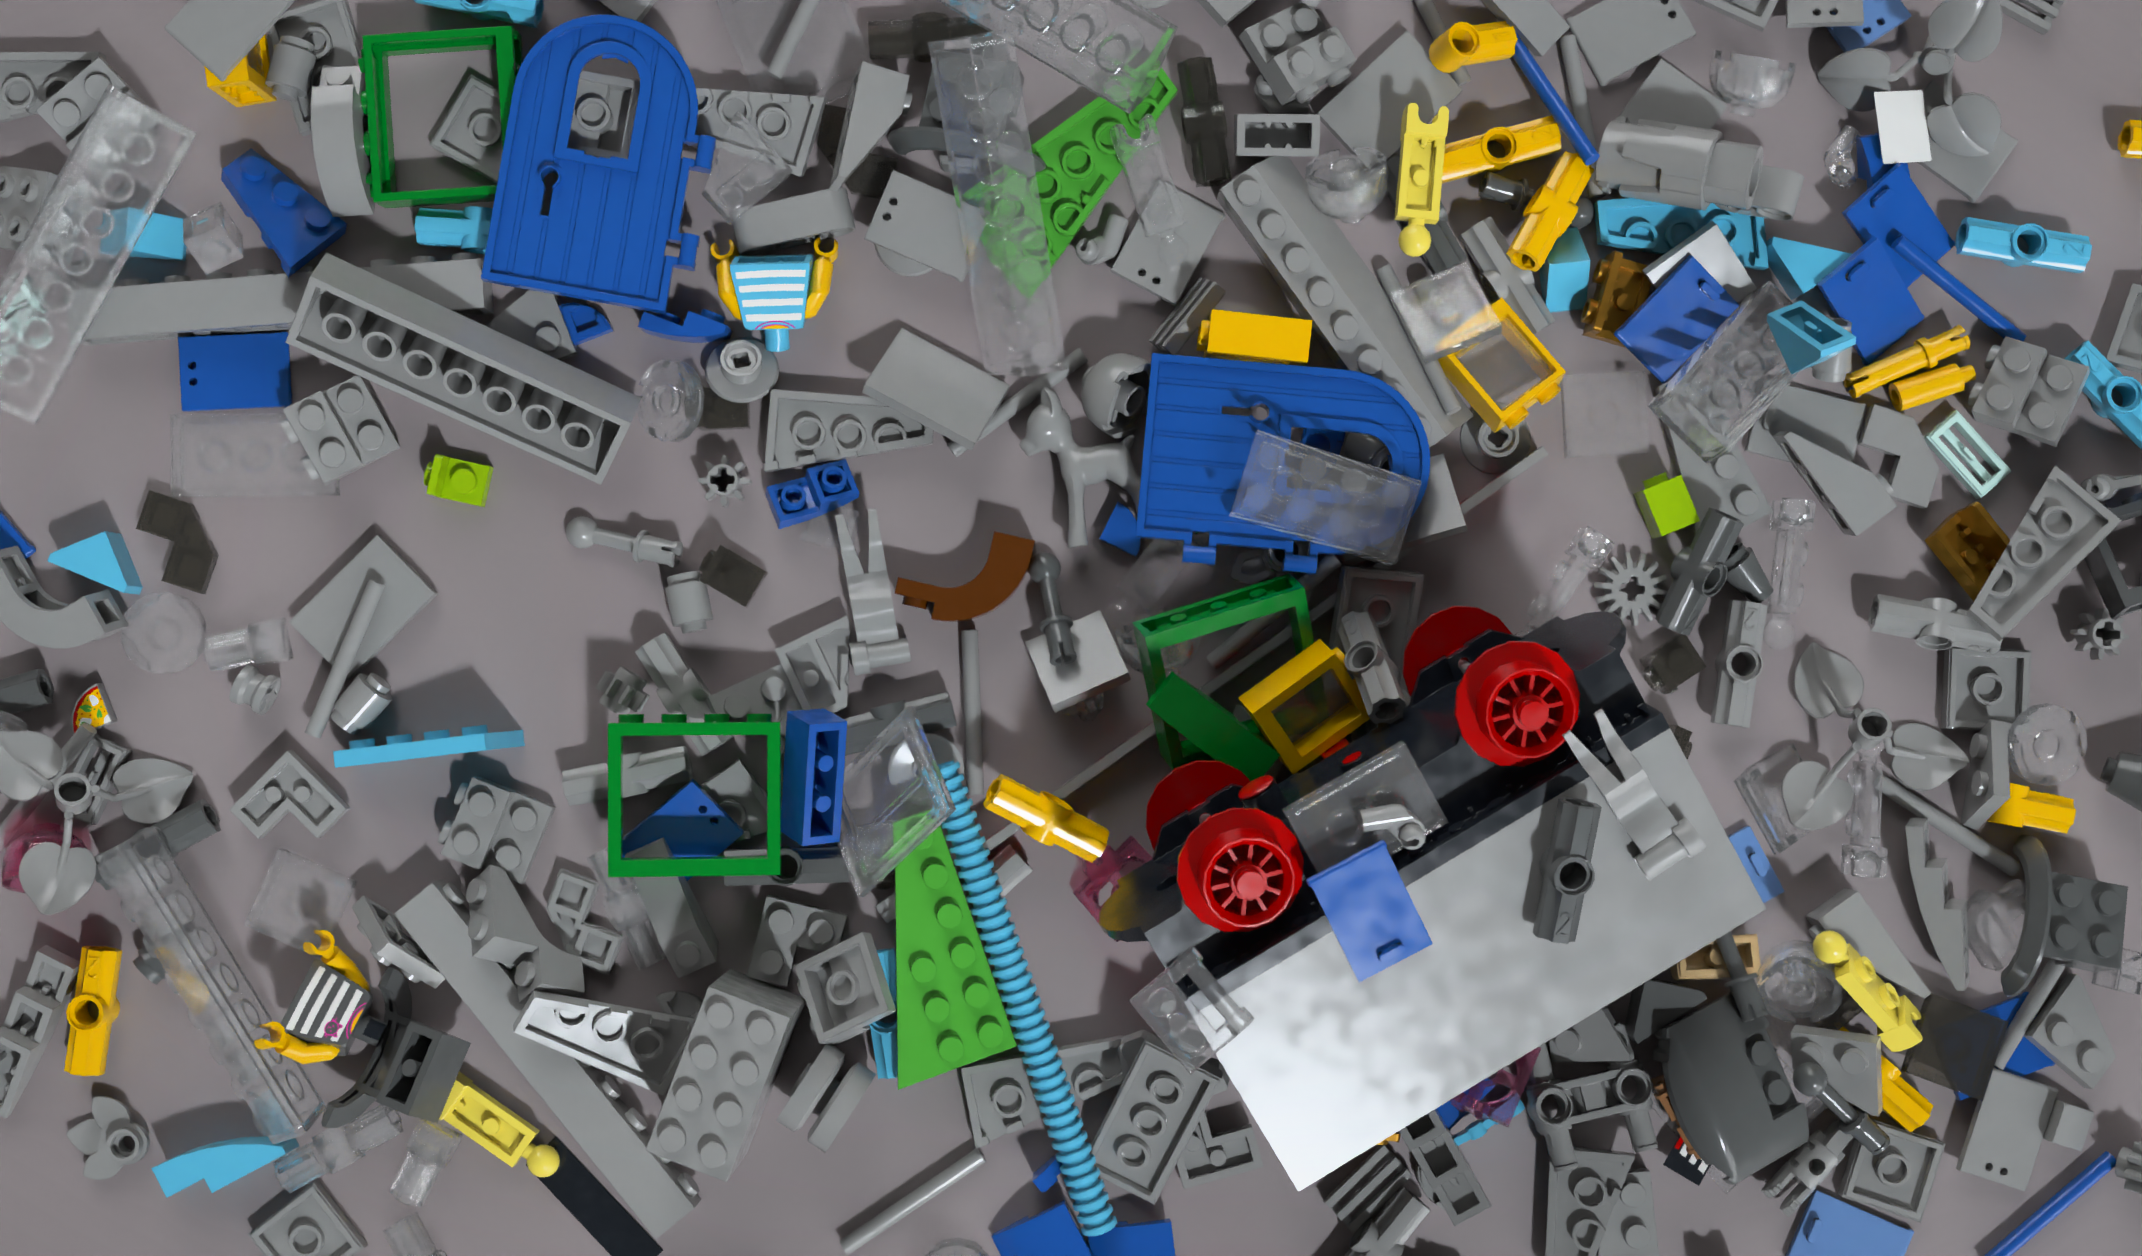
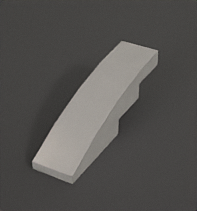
(1533, 21)
(1942, 916)
(33, 1021)
(1445, 1167)

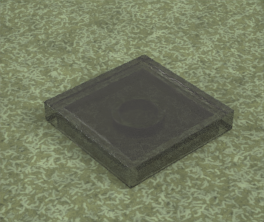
(1956, 1046)

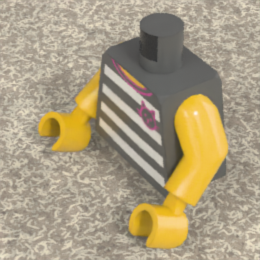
(326, 1010)

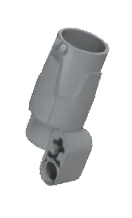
(1693, 169)

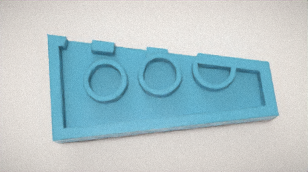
(1660, 227)
(434, 744)

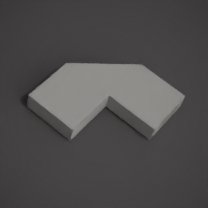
(1900, 437)
(569, 910)

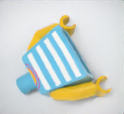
(774, 290)

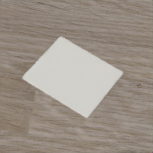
(1902, 126)

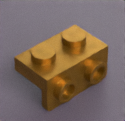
(1617, 295)
(1969, 546)

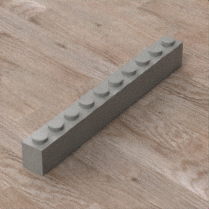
(267, 299)
(571, 1088)

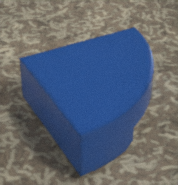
(584, 322)
(1121, 530)
(1047, 1174)

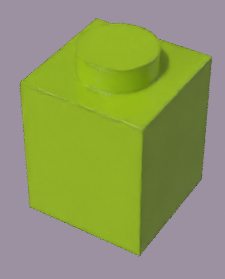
(1665, 505)

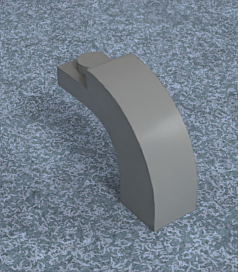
(339, 141)
(46, 621)

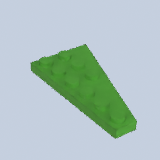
(1084, 161)
(943, 979)

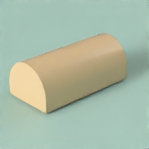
(1709, 963)

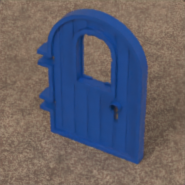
(604, 213)
(1199, 454)

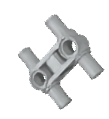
(1590, 1099)

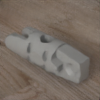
(1825, 1151)

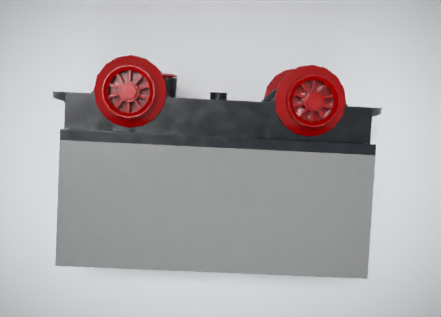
(1354, 1061)

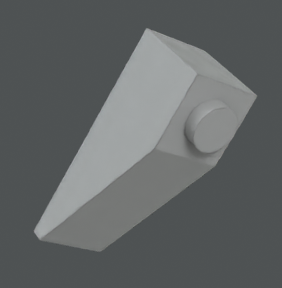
(872, 109)
(1845, 489)
(676, 916)
(1860, 927)

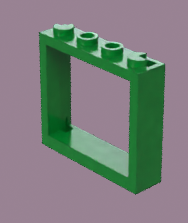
(377, 104)
(1207, 617)
(693, 866)

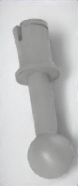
(584, 532)

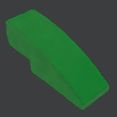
(1212, 727)

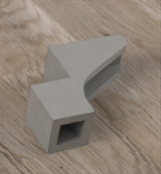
(507, 935)

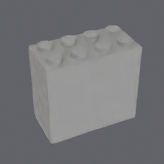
(726, 1074)

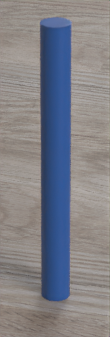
(1554, 103)
(1956, 289)
(2054, 1206)

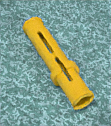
(1923, 354)

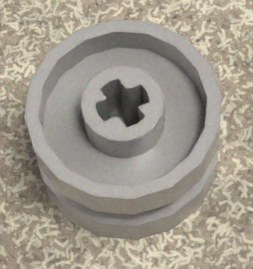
(825, 1096)

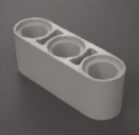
(794, 222)

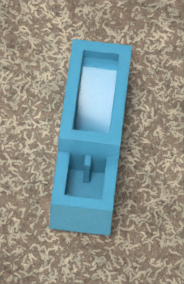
(219, 1162)

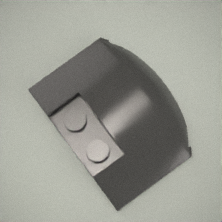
(1731, 1090)

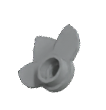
(104, 1139)

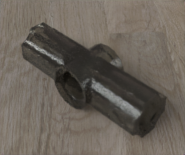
(910, 37)
(1203, 122)

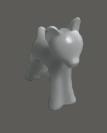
(1080, 466)

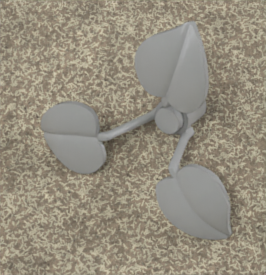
(1955, 28)
(1831, 683)
(61, 875)

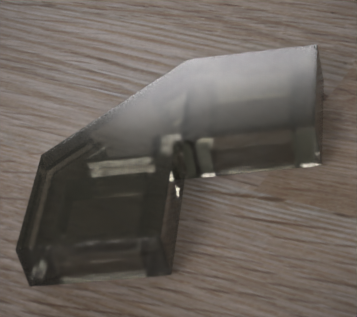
(872, 174)
(192, 553)

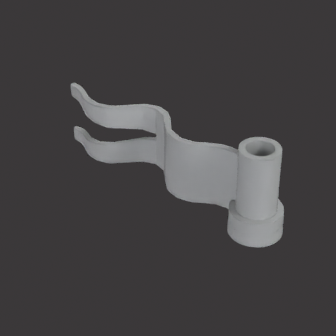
(871, 602)
(1637, 804)

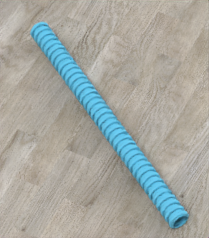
(1025, 1011)

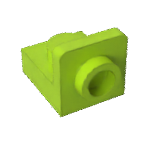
(458, 480)

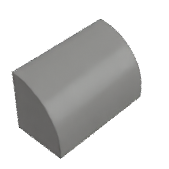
(1277, 135)

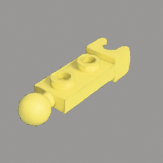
(1420, 177)
(1879, 1000)
(497, 1128)

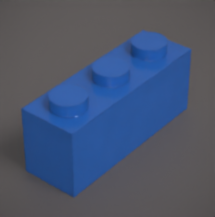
(813, 776)

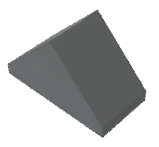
(1657, 1005)

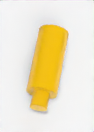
(1930, 386)

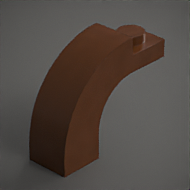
(989, 590)

